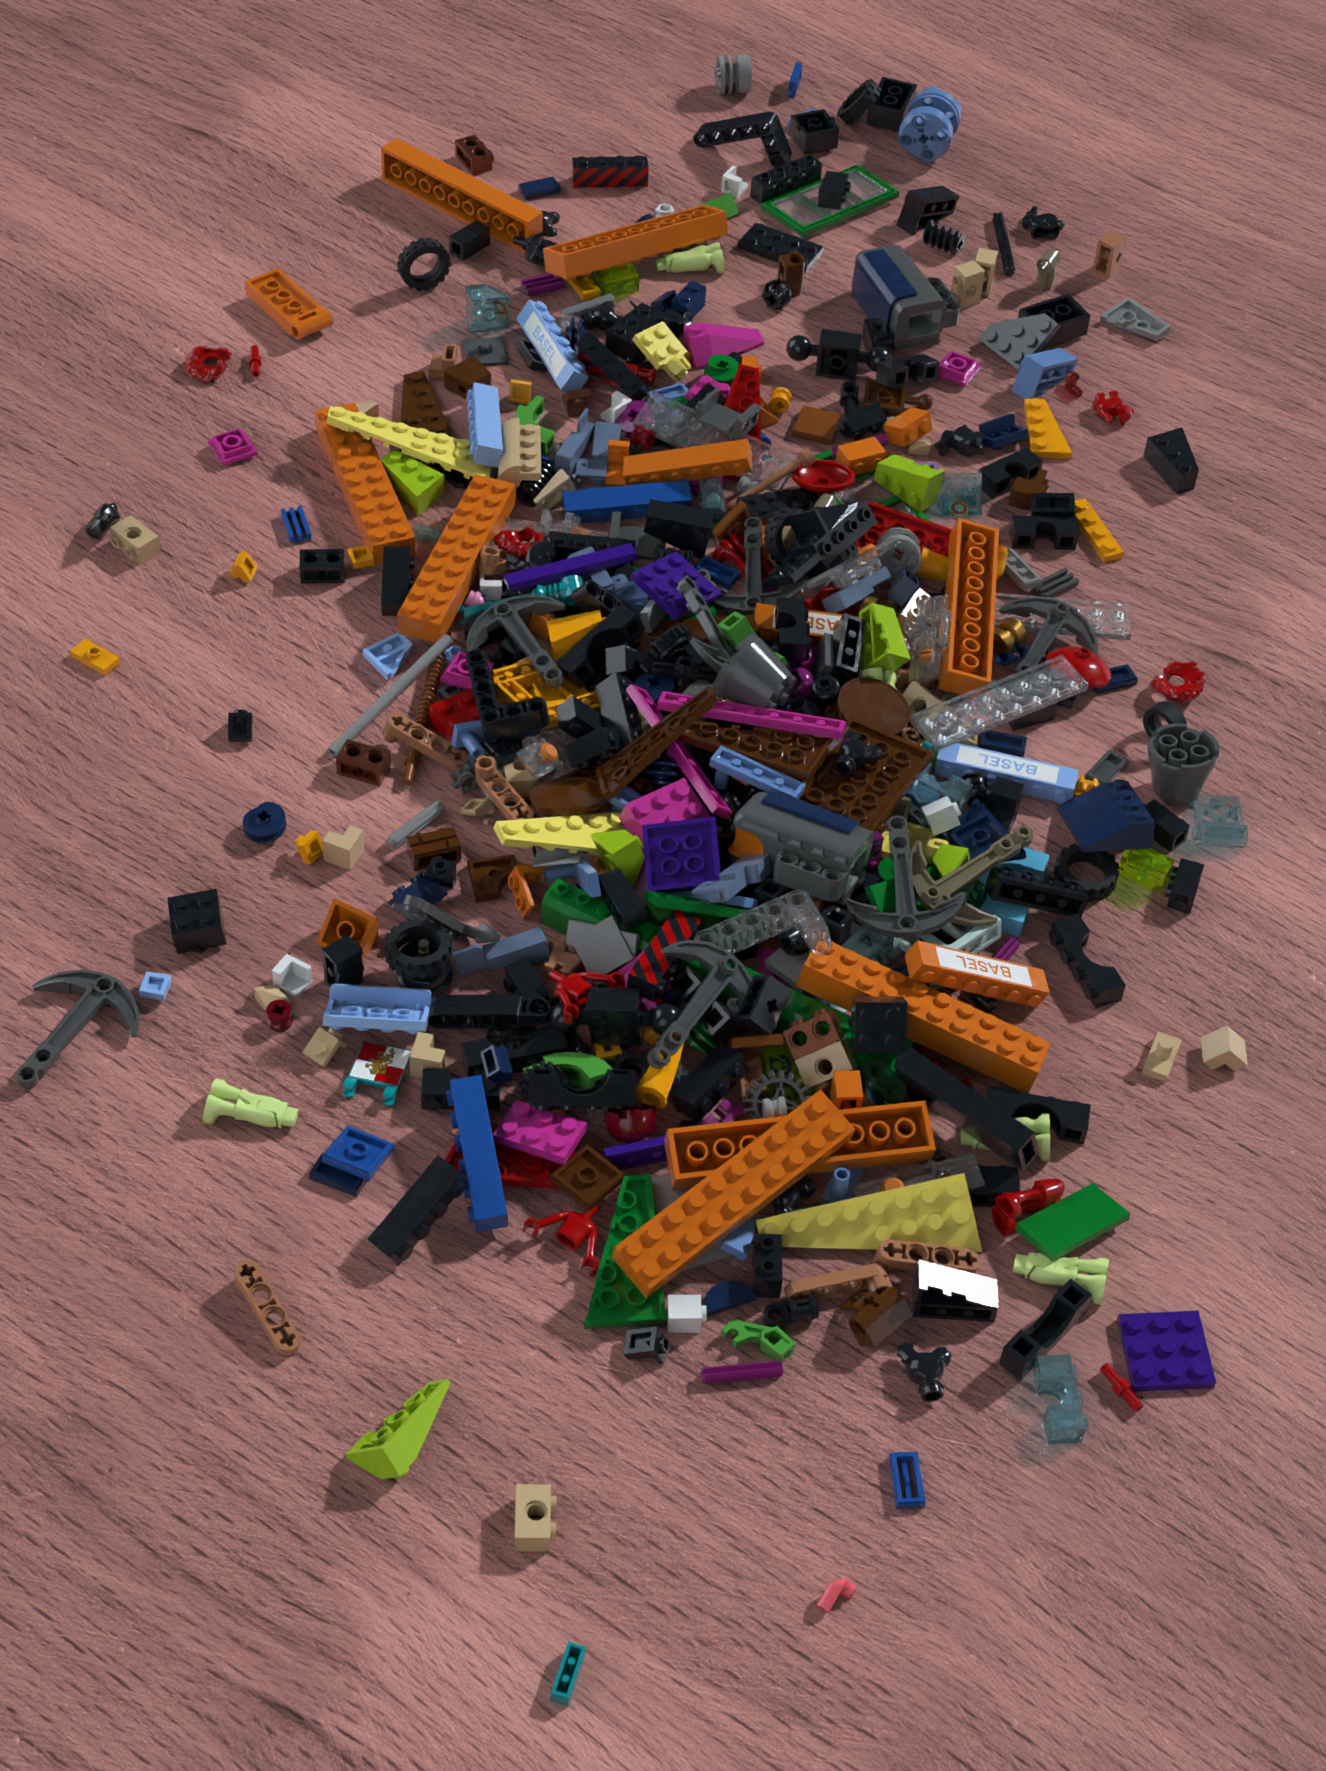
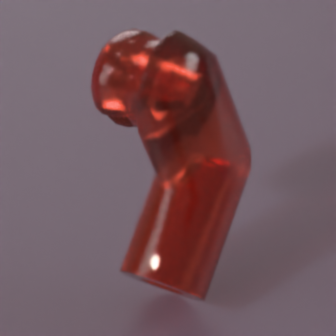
(1071, 384)

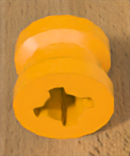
(780, 394)

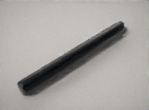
(1003, 243)

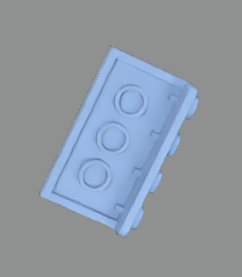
(377, 1008)

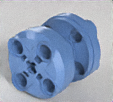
(930, 124)

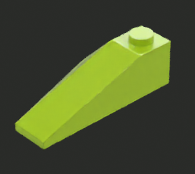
(400, 1440)

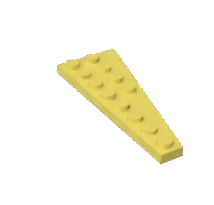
(414, 442)
(558, 832)
(920, 1213)

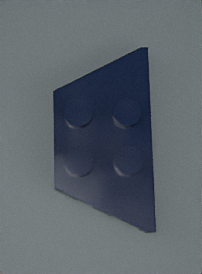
(979, 831)

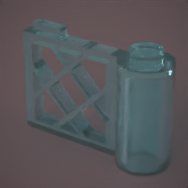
(1218, 831)

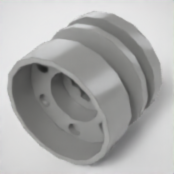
(733, 74)
(910, 552)

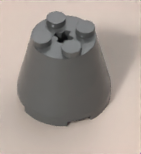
(754, 676)
(1181, 762)

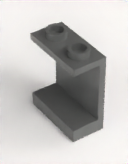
(725, 419)
(644, 542)

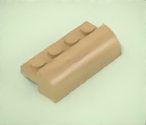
(520, 452)

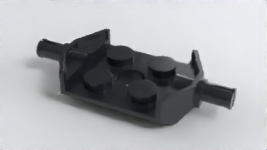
(534, 247)

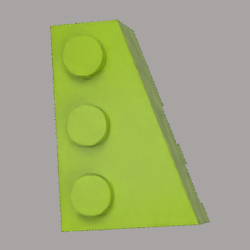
(910, 481)

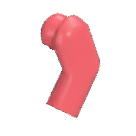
(834, 1590)

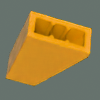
(571, 629)

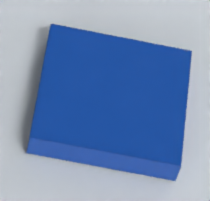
(358, 1153)

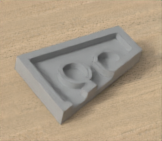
(1136, 319)

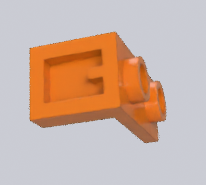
(616, 453)
(518, 881)

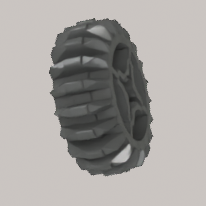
(780, 1082)

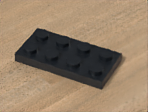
(772, 243)
(765, 504)

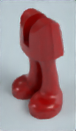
(730, 550)
(1012, 1205)

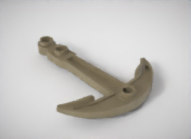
(964, 875)

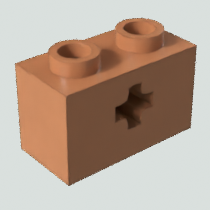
(1109, 254)

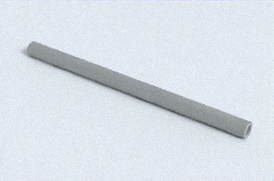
(374, 710)

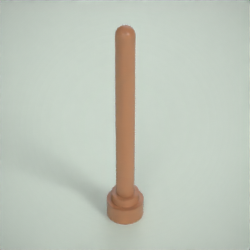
(804, 459)

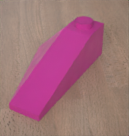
(708, 339)

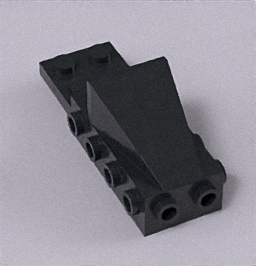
(820, 539)

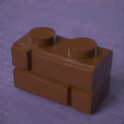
(439, 843)

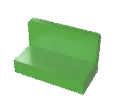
(724, 203)

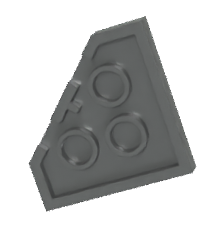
(1019, 337)

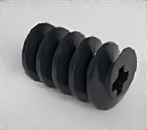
(943, 240)
(530, 489)

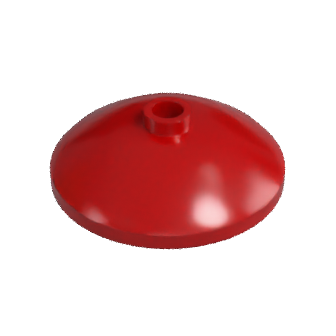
(824, 477)
(1086, 663)

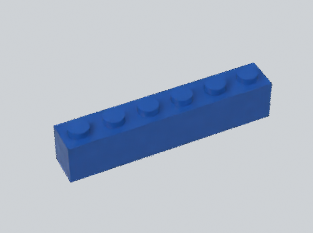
(630, 500)
(478, 1153)

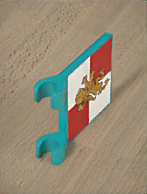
(379, 1067)

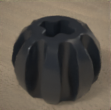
(776, 294)
(980, 786)
(792, 942)

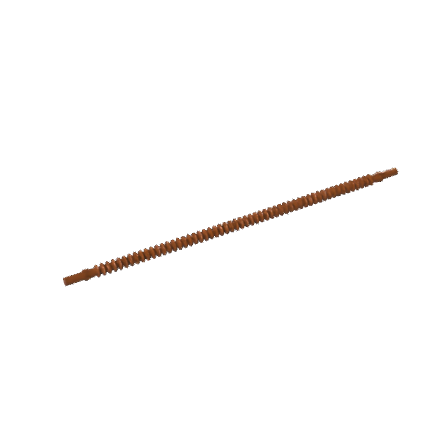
(422, 716)

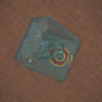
(486, 308)
(960, 495)

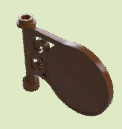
(877, 705)
(577, 793)

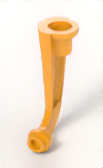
(934, 565)
(656, 1083)

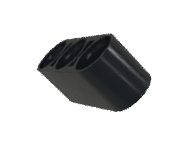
(621, 899)

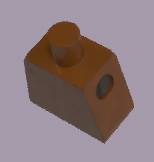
(464, 374)

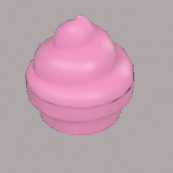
(474, 598)

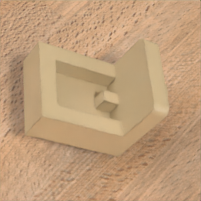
(324, 1045)

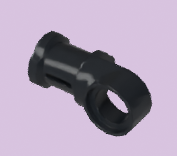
(791, 1311)

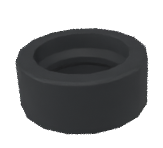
(1165, 710)

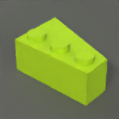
(413, 480)
(882, 639)

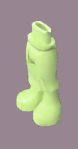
(249, 1107)
(1061, 1270)

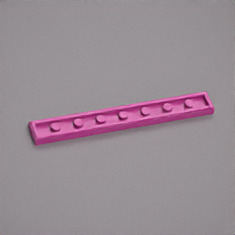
(761, 716)
(681, 755)

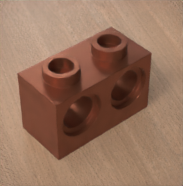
(473, 154)
(363, 762)
(815, 1038)

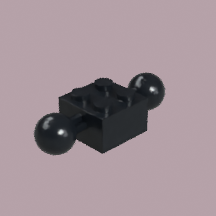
(836, 354)
(616, 1017)

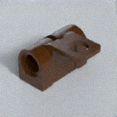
(791, 271)
(876, 1315)

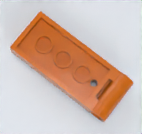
(287, 304)

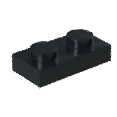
(530, 355)

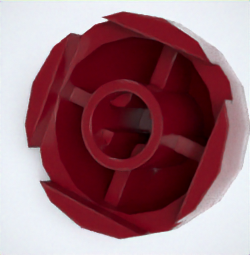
(632, 1123)

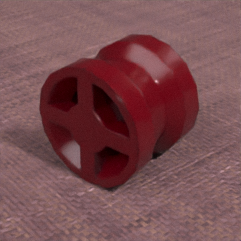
(643, 437)
(279, 1022)

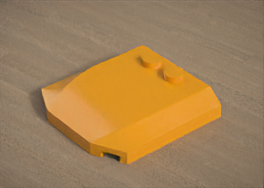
(522, 682)

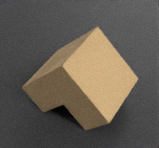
(343, 849)
(1222, 1048)
(425, 1055)

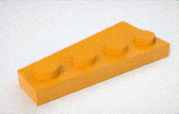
(1043, 431)

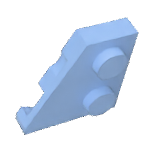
(388, 654)

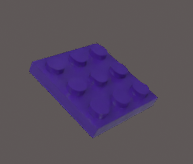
(662, 577)
(681, 854)
(1166, 1351)

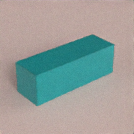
(568, 1673)

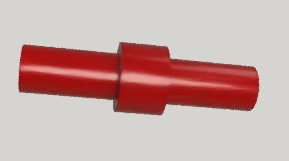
(255, 361)
(1121, 1387)

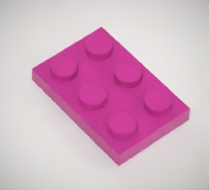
(540, 1132)

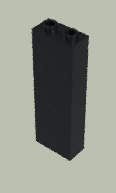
(967, 1109)

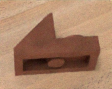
(575, 401)

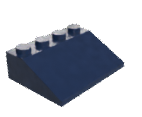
(1109, 819)

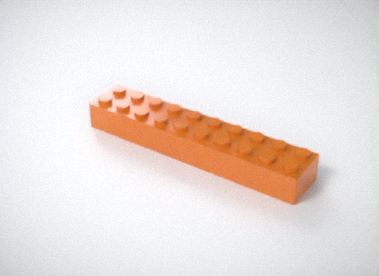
(458, 193)
(635, 242)
(365, 487)
(455, 559)
(972, 603)
(932, 1016)
(881, 1138)
(732, 1194)

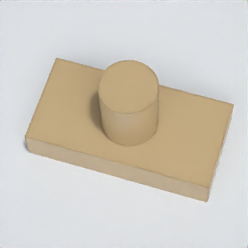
(1161, 1056)

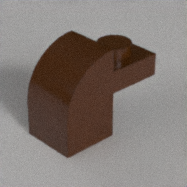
(1023, 488)

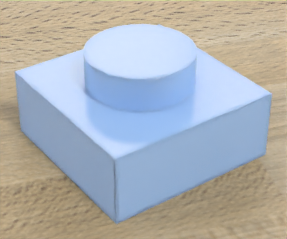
(155, 986)

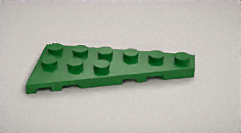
(615, 1297)

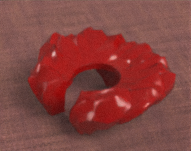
(198, 355)
(511, 540)
(1189, 690)

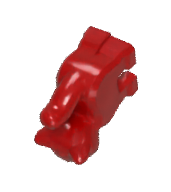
(1112, 407)

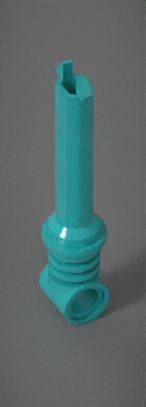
(559, 592)

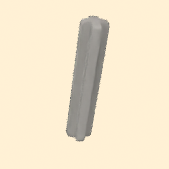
(590, 305)
(416, 824)

